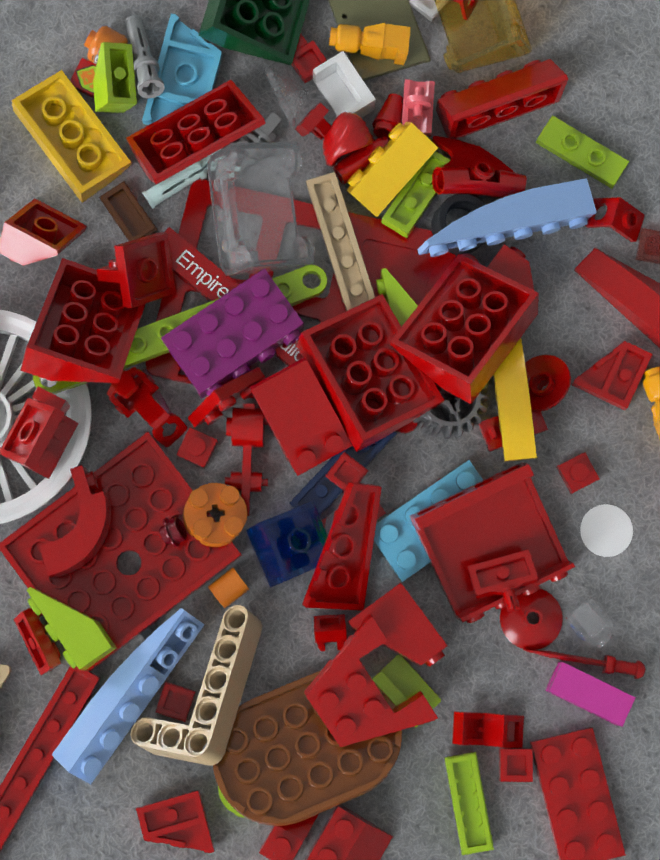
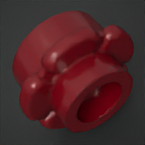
(173, 531)

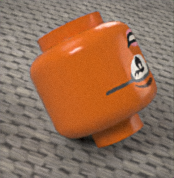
(104, 34)

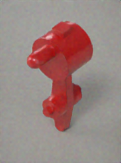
(246, 431)

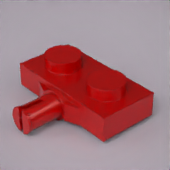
(503, 577)

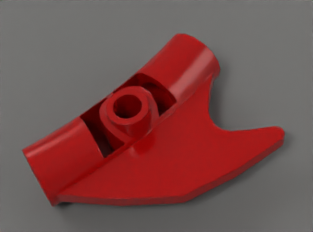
(474, 171)

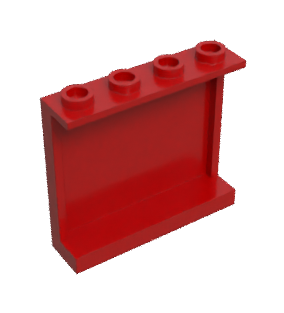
(485, 524)

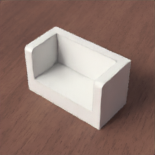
(343, 86)

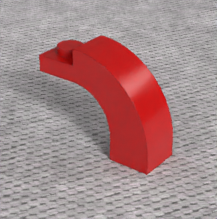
(89, 533)

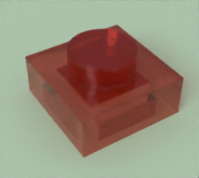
(648, 246)

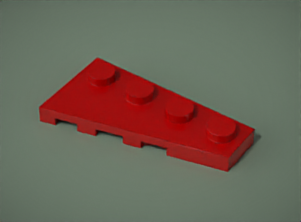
(346, 557)

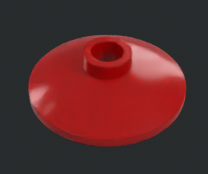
(548, 371)
(532, 636)

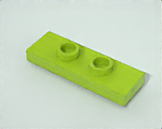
(582, 152)
(468, 803)

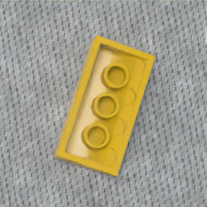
(71, 135)

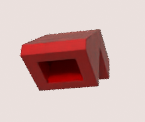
(488, 729)

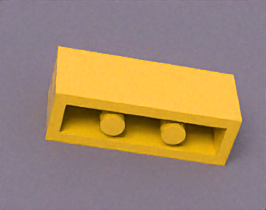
(391, 167)

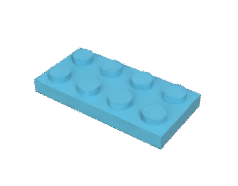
(396, 533)

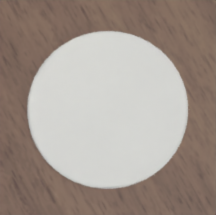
(606, 530)

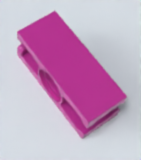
(590, 694)

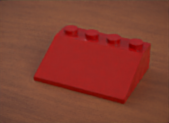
(194, 131)
(466, 327)
(81, 329)
(364, 376)

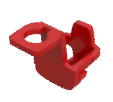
(136, 396)

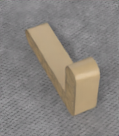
(211, 698)

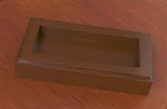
(128, 212)

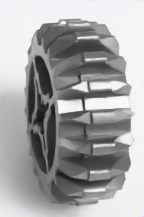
(451, 412)

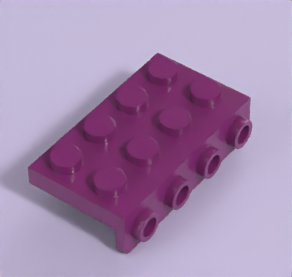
(234, 333)

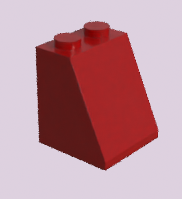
(405, 627)

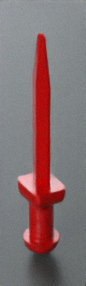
(609, 664)

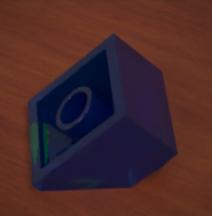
(289, 543)

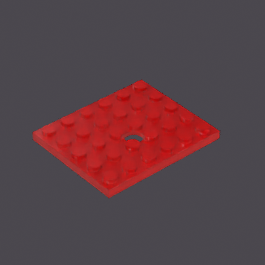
(142, 493)

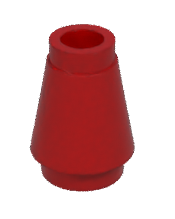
(388, 116)

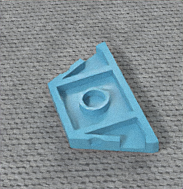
(186, 67)

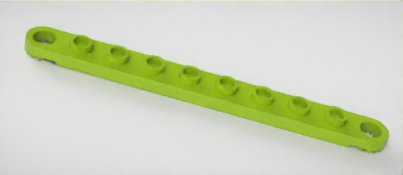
(147, 339)

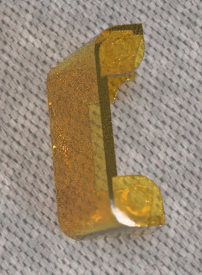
(488, 36)

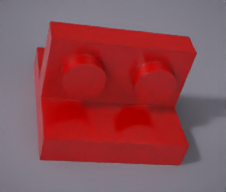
(141, 269)
(38, 437)

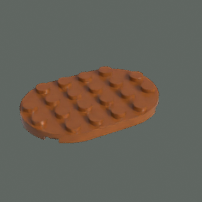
(288, 764)

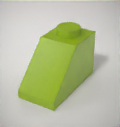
(114, 78)

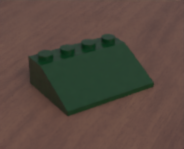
(256, 26)

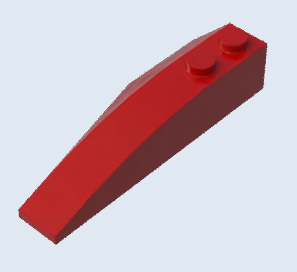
(626, 289)

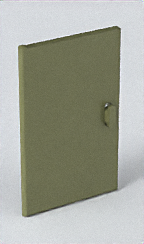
(373, 12)

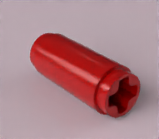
(357, 160)

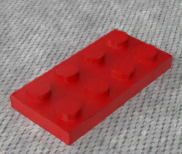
(577, 796)

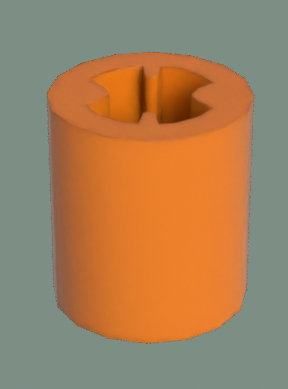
(228, 588)

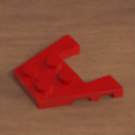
(352, 701)

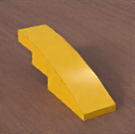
(515, 407)

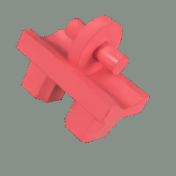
(418, 104)

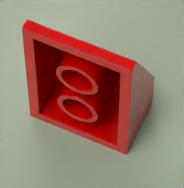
(300, 416)

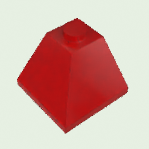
(38, 233)

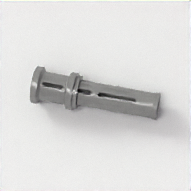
(145, 66)

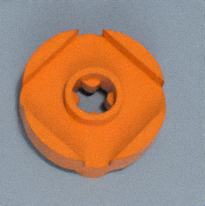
(204, 528)

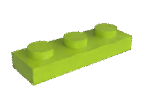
(413, 198)

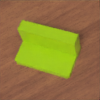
(401, 682)

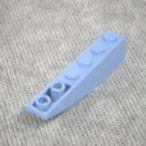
(517, 216)
(125, 697)

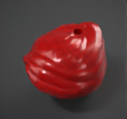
(345, 136)

